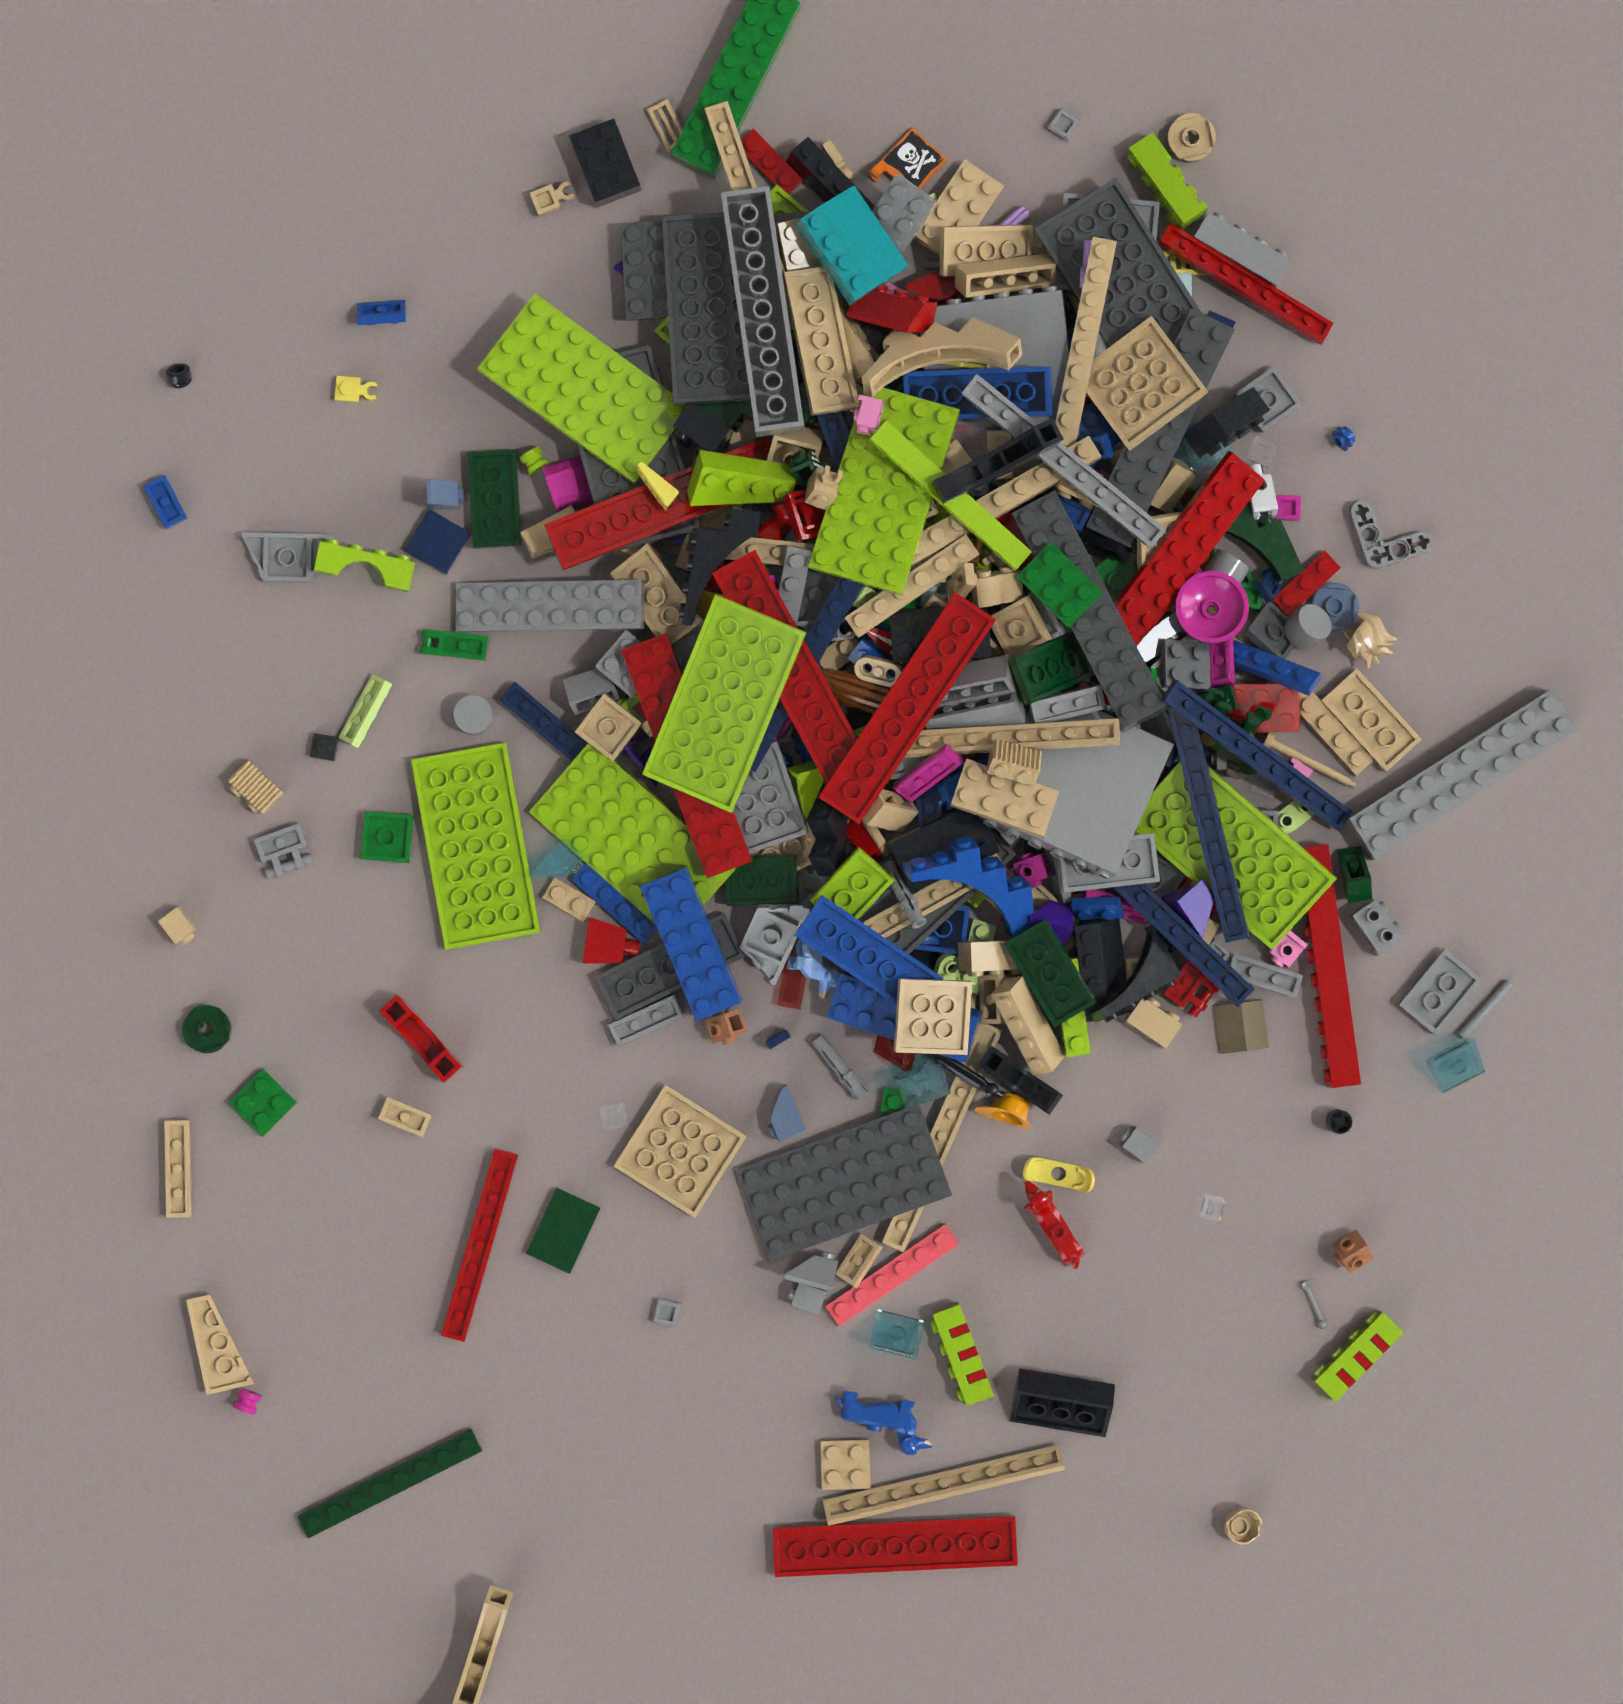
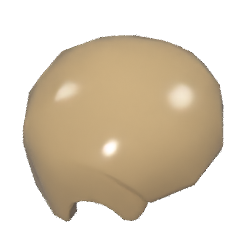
(1242, 1525)

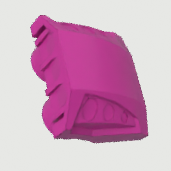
(567, 483)

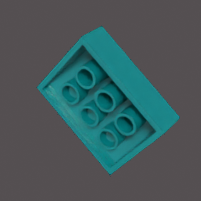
(851, 245)

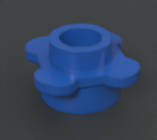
(1343, 438)

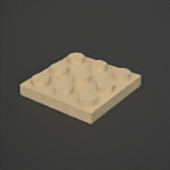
(932, 1016)

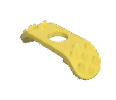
(1076, 1176)

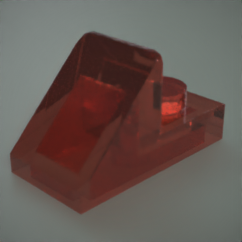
(885, 1048)

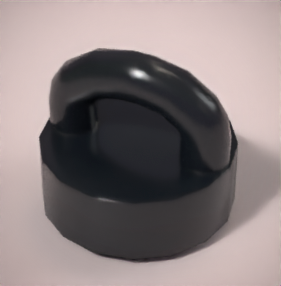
(179, 375)

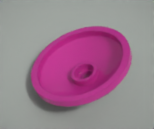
(1215, 591)

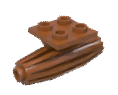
(855, 692)

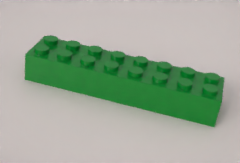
(736, 78)

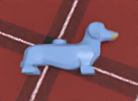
(812, 964)

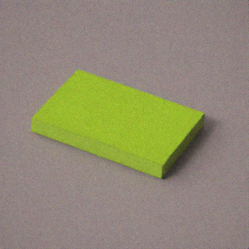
(855, 884)

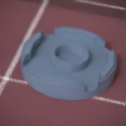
(1338, 603)

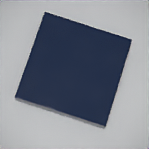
(437, 541)

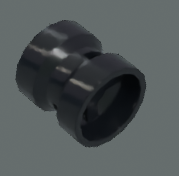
(1342, 1120)

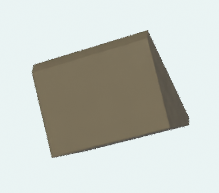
(1241, 1027)

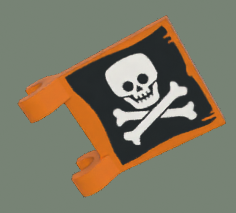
(912, 159)

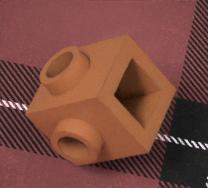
(726, 1026)
(1352, 1252)

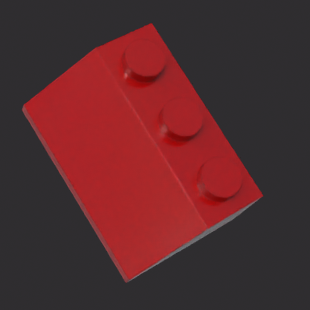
(895, 310)

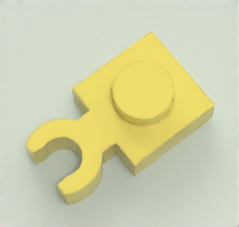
(350, 389)

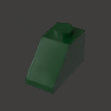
(1355, 874)

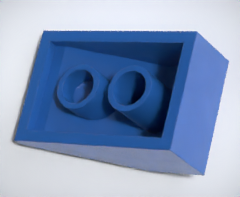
(948, 934)

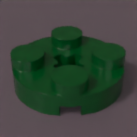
(194, 1023)

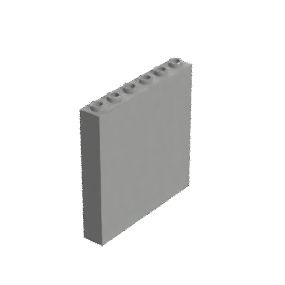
(1034, 318)
(1098, 796)

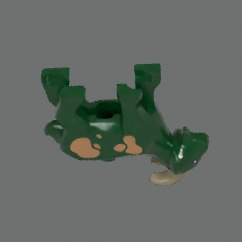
(1249, 724)

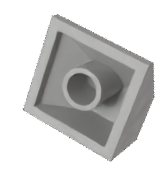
(814, 1271)

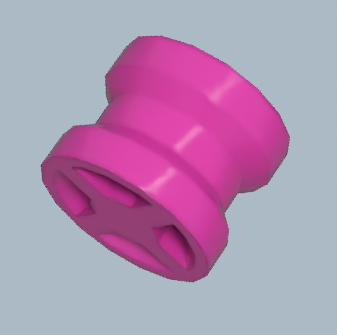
(247, 1401)

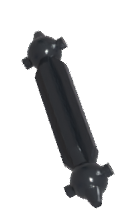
(966, 1074)

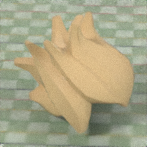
(1369, 639)

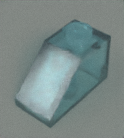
(559, 862)

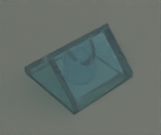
(1456, 1064)
(896, 1334)

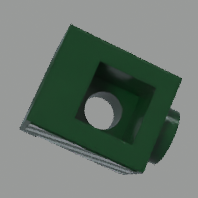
(803, 466)

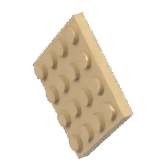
(1142, 383)
(680, 1151)

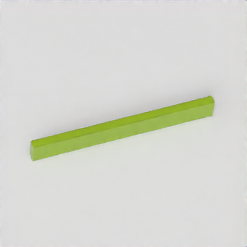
(963, 508)

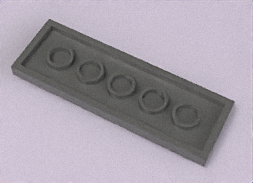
(653, 975)

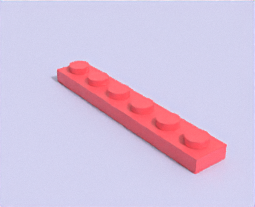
(892, 1274)

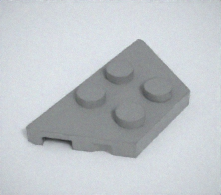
(284, 555)
(772, 936)

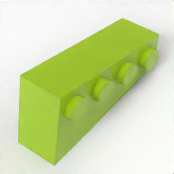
(1166, 182)
(737, 480)

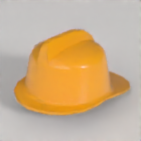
(1008, 1109)

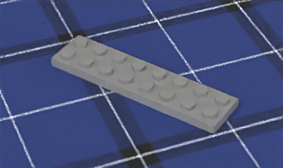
(550, 605)

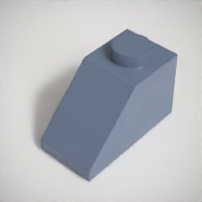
(444, 494)
(785, 1117)

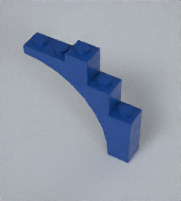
(988, 875)

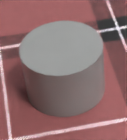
(1228, 564)
(1308, 627)
(473, 715)

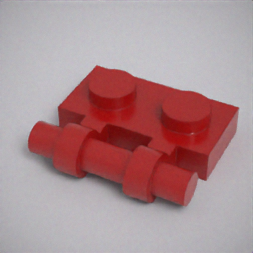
(1187, 985)

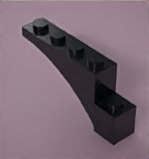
(998, 461)
(711, 550)
(830, 833)
(1151, 972)

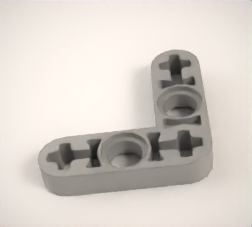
(1378, 545)

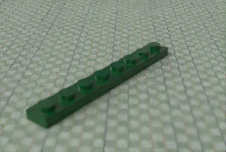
(390, 1483)

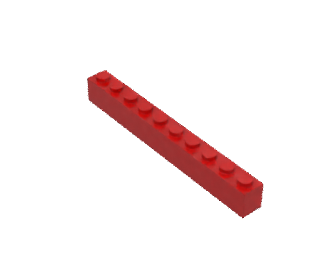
(1331, 984)

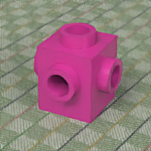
(1033, 868)

